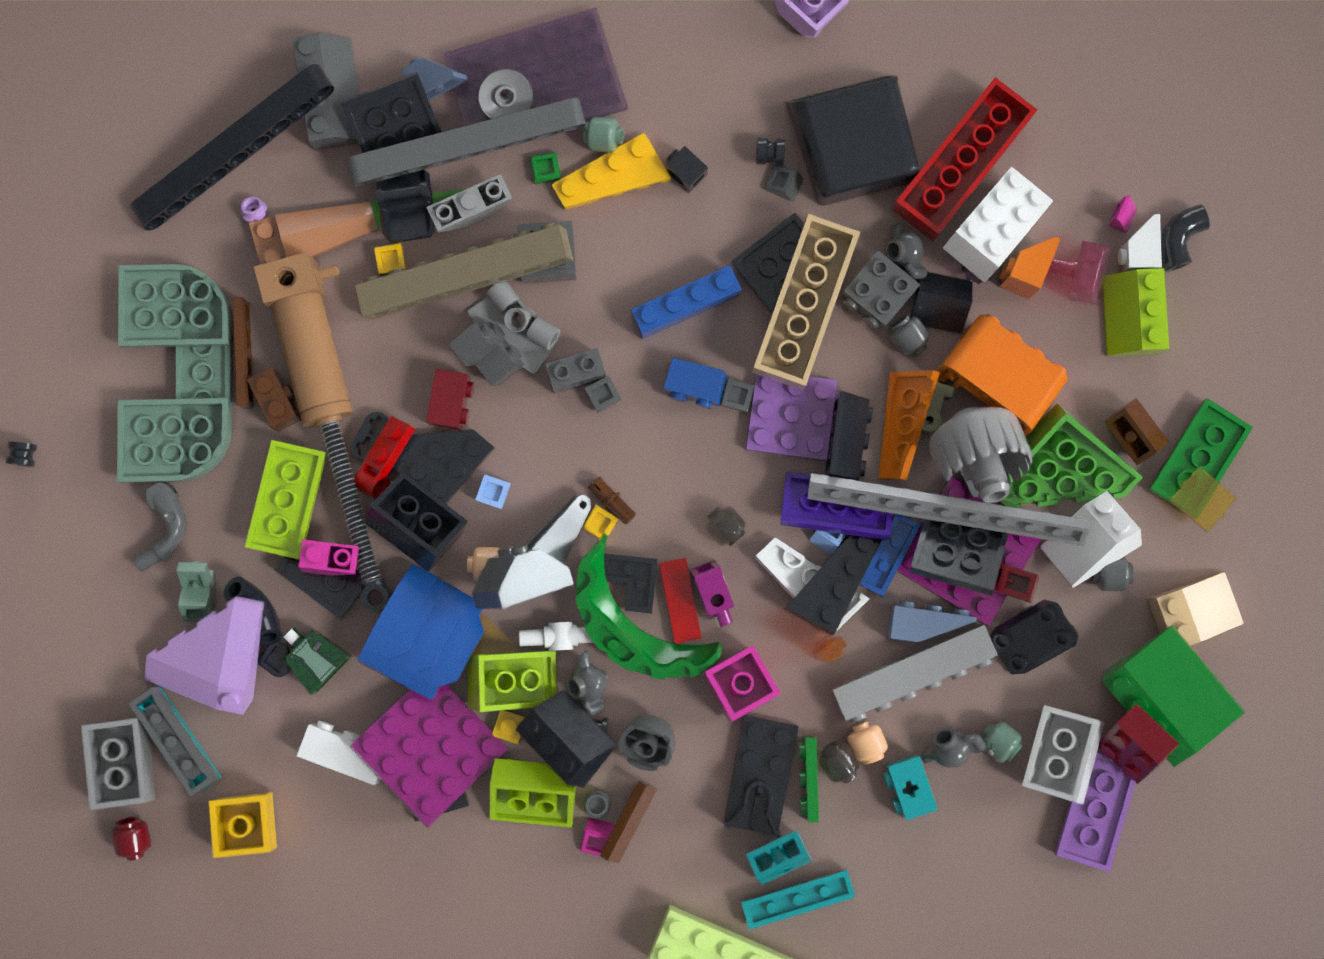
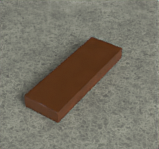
(628, 822)

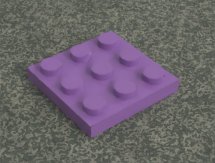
(792, 419)

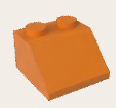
(1028, 269)

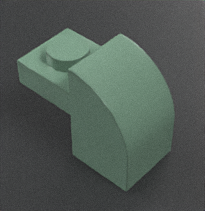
(197, 591)

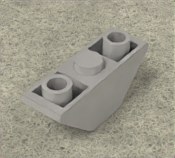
(470, 205)

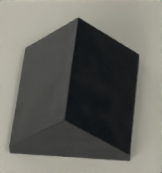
(942, 302)

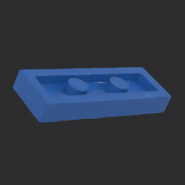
(890, 555)

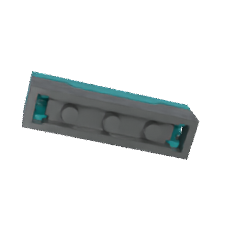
(175, 740)

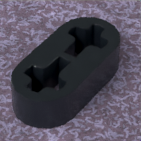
(365, 432)

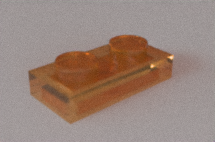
(831, 650)

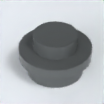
(597, 804)

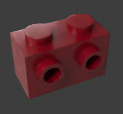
(449, 400)

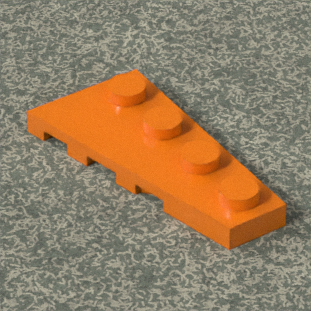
(905, 415)

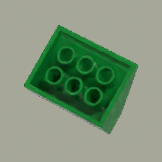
(1174, 691)

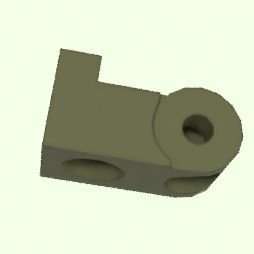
(933, 418)

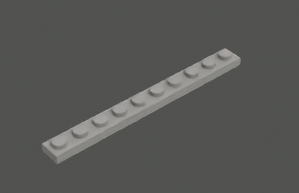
(948, 509)

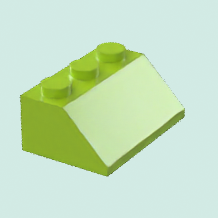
(1135, 313)
(530, 794)

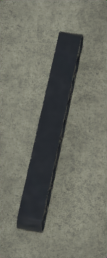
(232, 147)

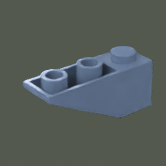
(916, 625)

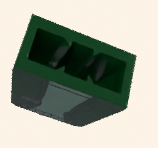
(314, 658)

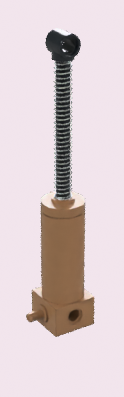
(319, 385)

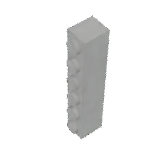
(914, 672)

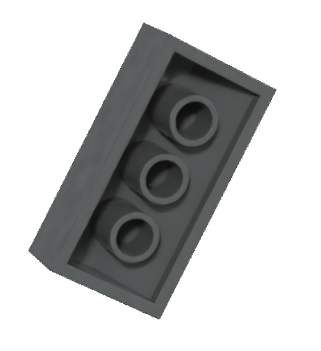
(327, 122)

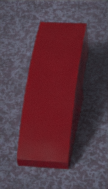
(1016, 583)

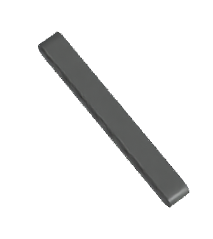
(465, 142)

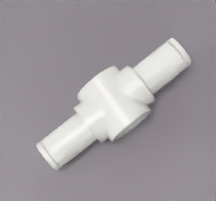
(555, 636)

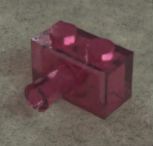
(1086, 271)

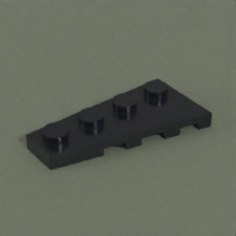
(832, 588)

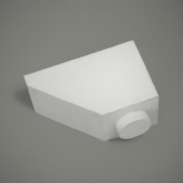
(1143, 247)

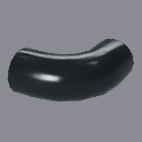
(1177, 233)
(270, 624)

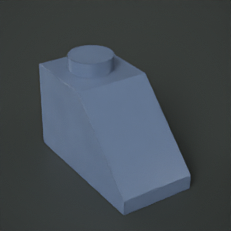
(434, 76)

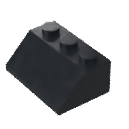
(848, 436)
(567, 738)

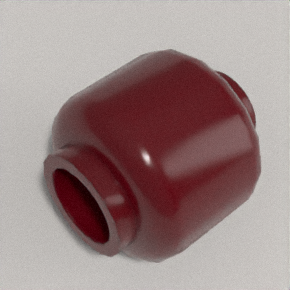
(131, 838)

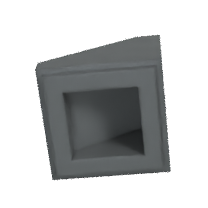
(784, 182)

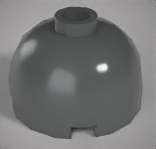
(647, 742)

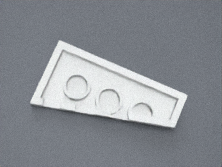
(795, 571)

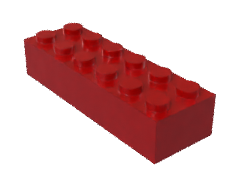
(964, 159)

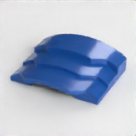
(423, 634)

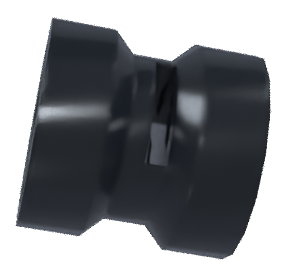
(770, 151)

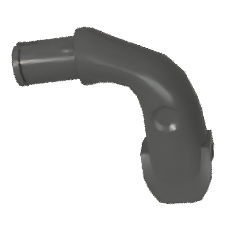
(165, 500)

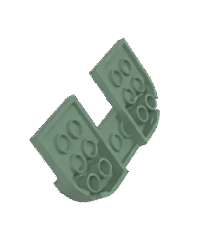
(186, 434)

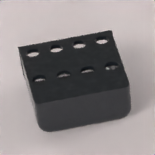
(855, 139)

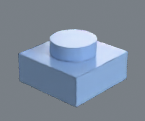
(493, 491)

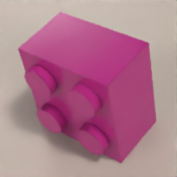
(741, 684)

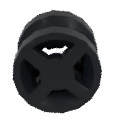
(21, 454)

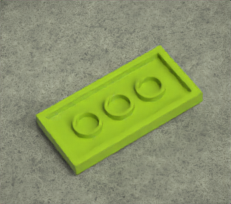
(285, 499)

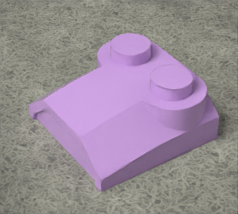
(809, 15)

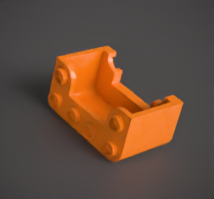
(1003, 371)

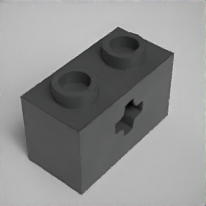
(576, 370)

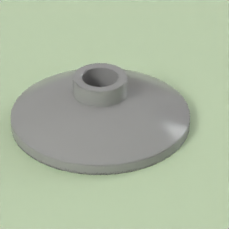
(518, 99)

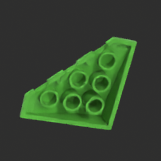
(1069, 464)

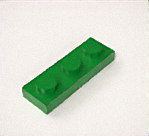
(809, 779)

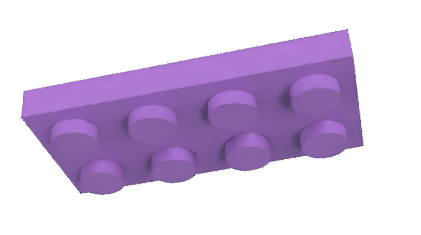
(1094, 828)

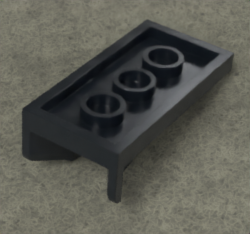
(760, 775)

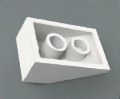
(1108, 540)

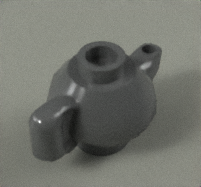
(906, 251)
(588, 684)
(952, 748)

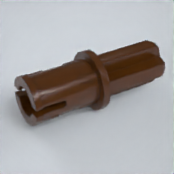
(612, 500)

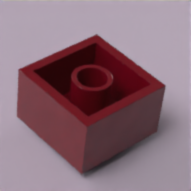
(1137, 744)

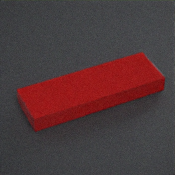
(680, 600)

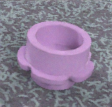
(253, 209)

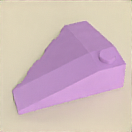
(214, 659)

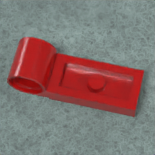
(372, 475)

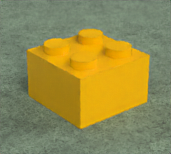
(242, 824)

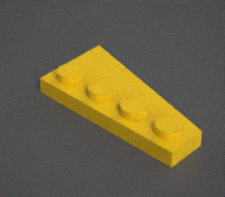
(627, 168)

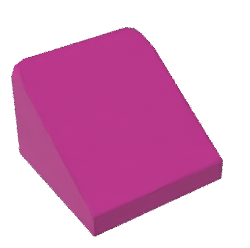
(1123, 214)
(595, 836)

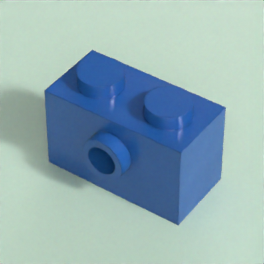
(695, 383)

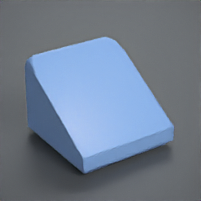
(827, 540)

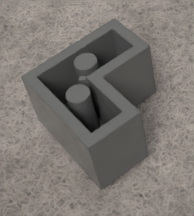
(487, 349)

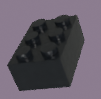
(415, 521)

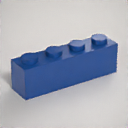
(686, 302)

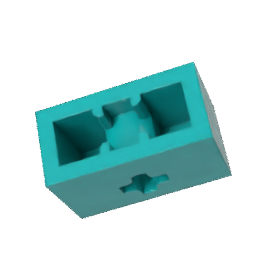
(921, 798)
(779, 857)

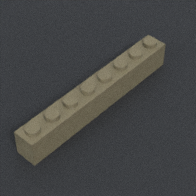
(464, 272)

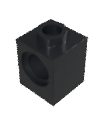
(686, 168)

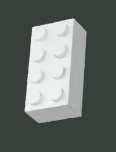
(997, 224)

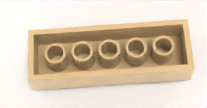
(806, 302)

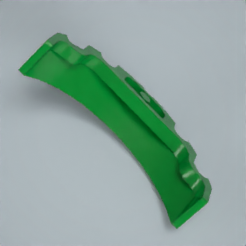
(625, 641)

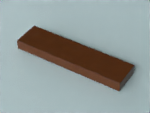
(243, 352)

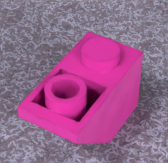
(328, 558)

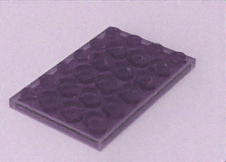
(556, 57)

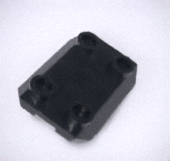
(404, 207)
(1033, 637)

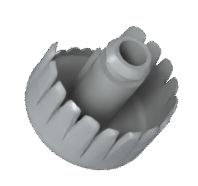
(985, 449)

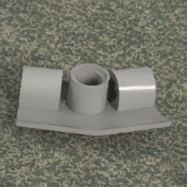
(532, 339)

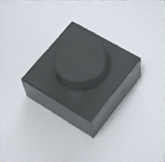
(603, 394)
(737, 395)

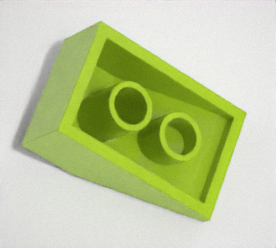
(510, 680)

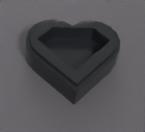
(274, 659)

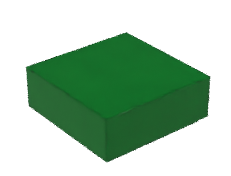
(545, 168)

